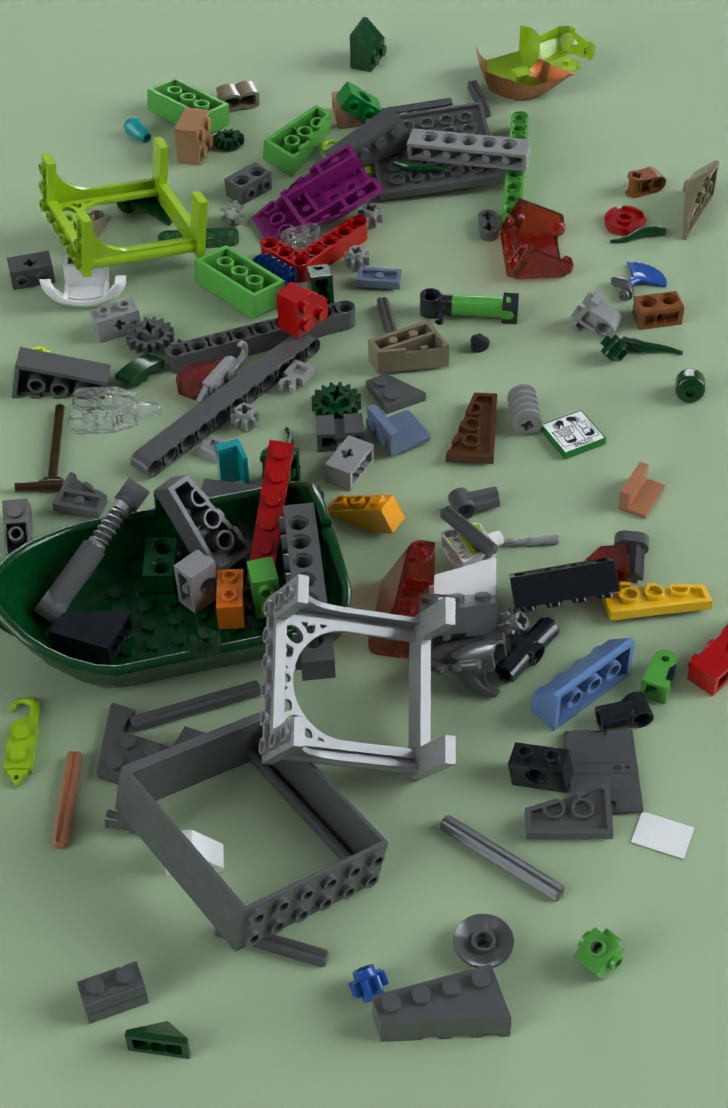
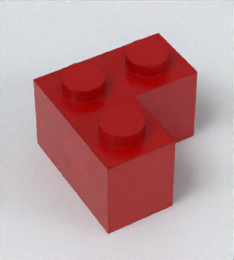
(299, 309)

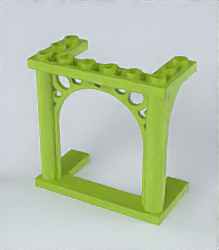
(78, 235)

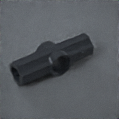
(527, 649)

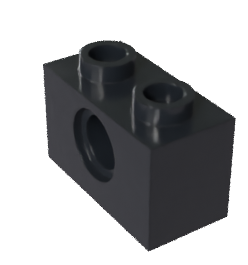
(540, 767)

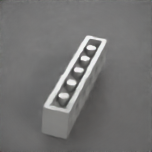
(469, 149)

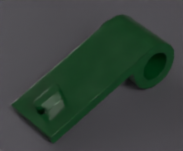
(148, 205)

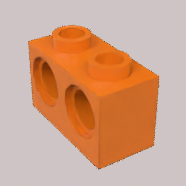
(230, 599)

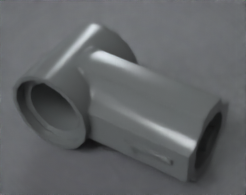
(468, 503)

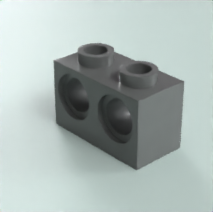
(248, 183)

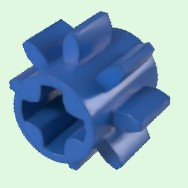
(368, 982)

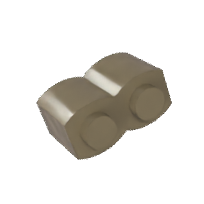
(239, 96)

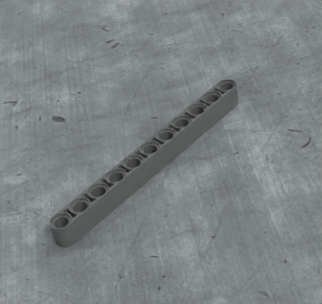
(216, 409)

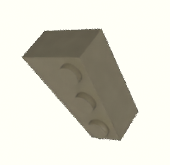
(408, 349)

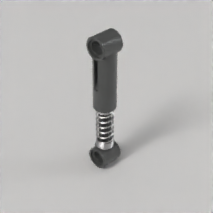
(90, 553)

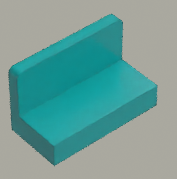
(232, 462)

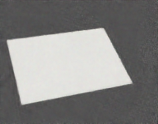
(662, 835)

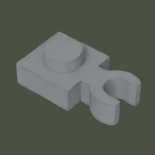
(296, 374)

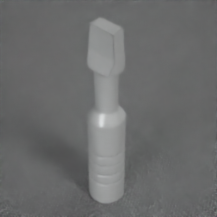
(532, 541)

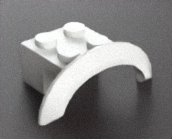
(85, 291)

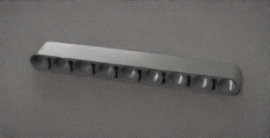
(259, 337)

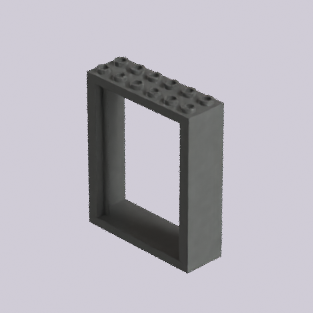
(303, 788)

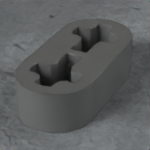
(491, 224)

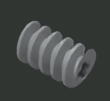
(524, 409)

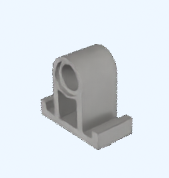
(596, 315)

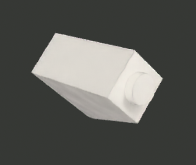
(466, 579)

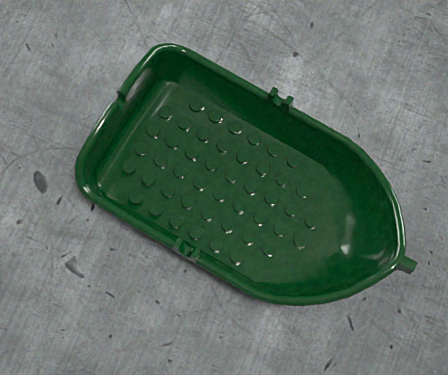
(165, 634)

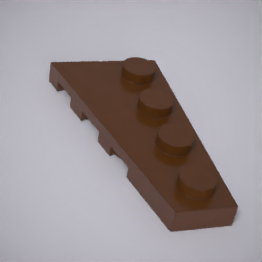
(476, 432)

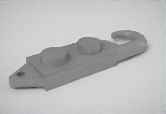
(223, 372)

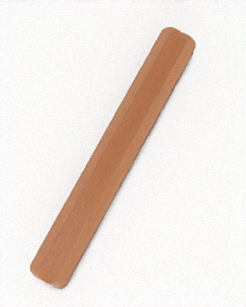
(67, 800)

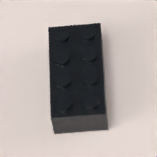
(563, 583)

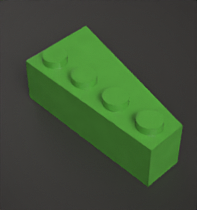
(297, 140)

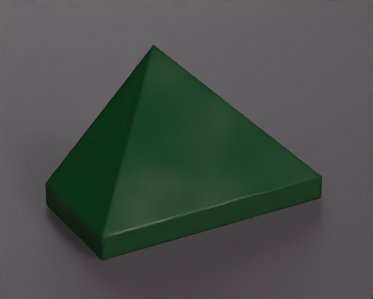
(159, 1040)

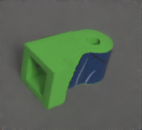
(657, 678)

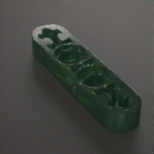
(220, 236)

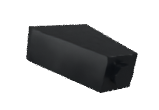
(92, 634)

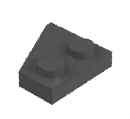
(393, 393)
(79, 498)

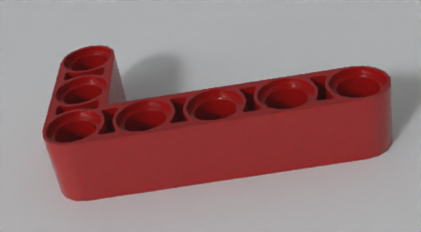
(323, 251)

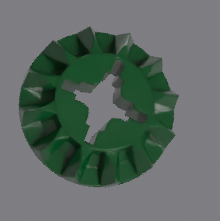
(228, 139)

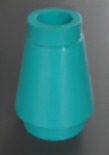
(136, 129)

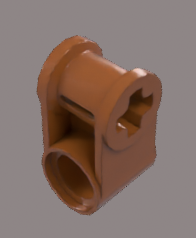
(644, 182)

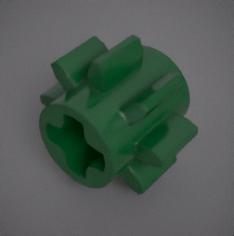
(614, 348)

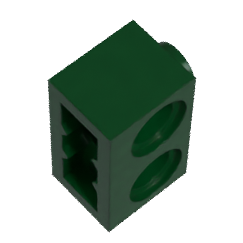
(159, 563)

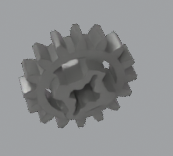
(149, 335)

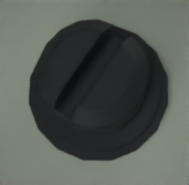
(479, 343)

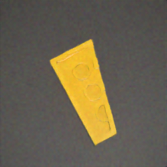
(656, 600)

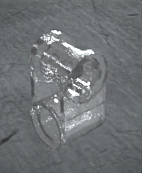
(301, 236)

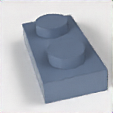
(379, 278)

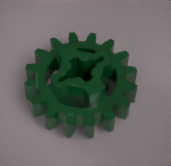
(336, 400)

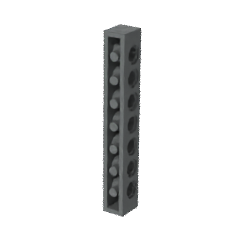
(304, 558)

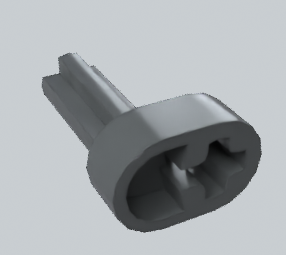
(637, 546)

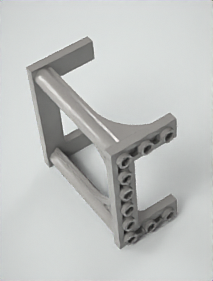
(287, 739)

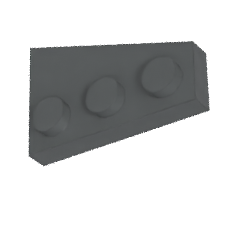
(576, 817)

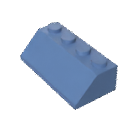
(583, 682)

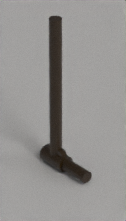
(53, 482)

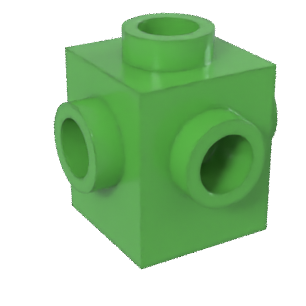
(596, 961)

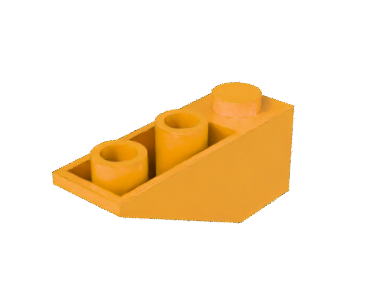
(370, 512)

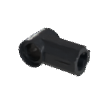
(631, 710)

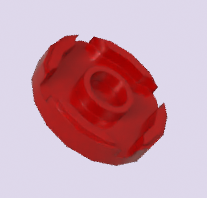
(624, 220)

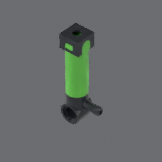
(437, 304)

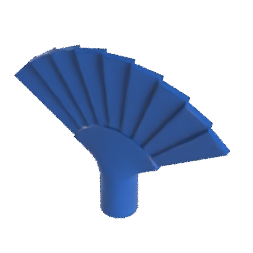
(646, 274)

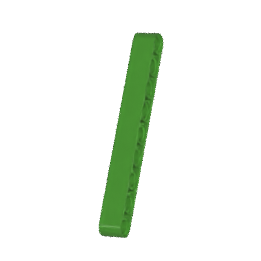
(515, 179)

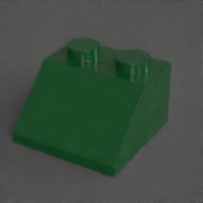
(366, 46)

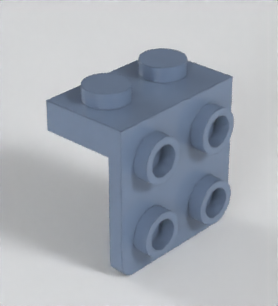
(396, 431)

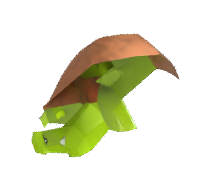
(537, 64)

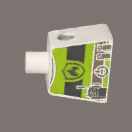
(461, 551)

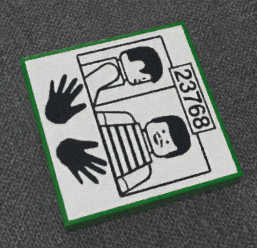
(573, 434)

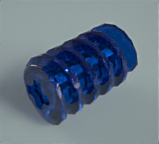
(277, 267)

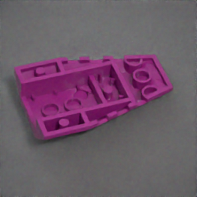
(321, 197)

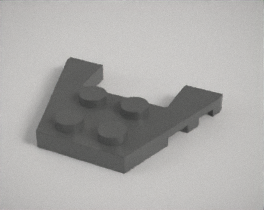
(124, 748)

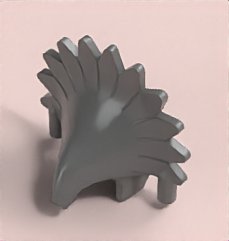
(471, 660)

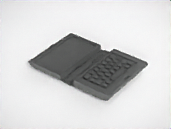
(604, 759)

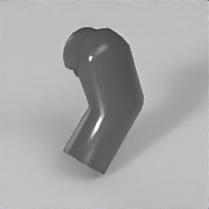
(626, 287)

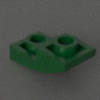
(138, 369)

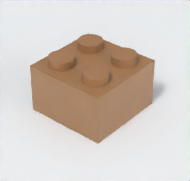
(193, 136)

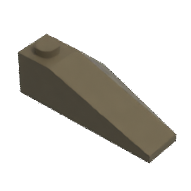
(698, 194)

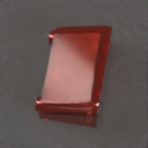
(532, 244)
(400, 591)

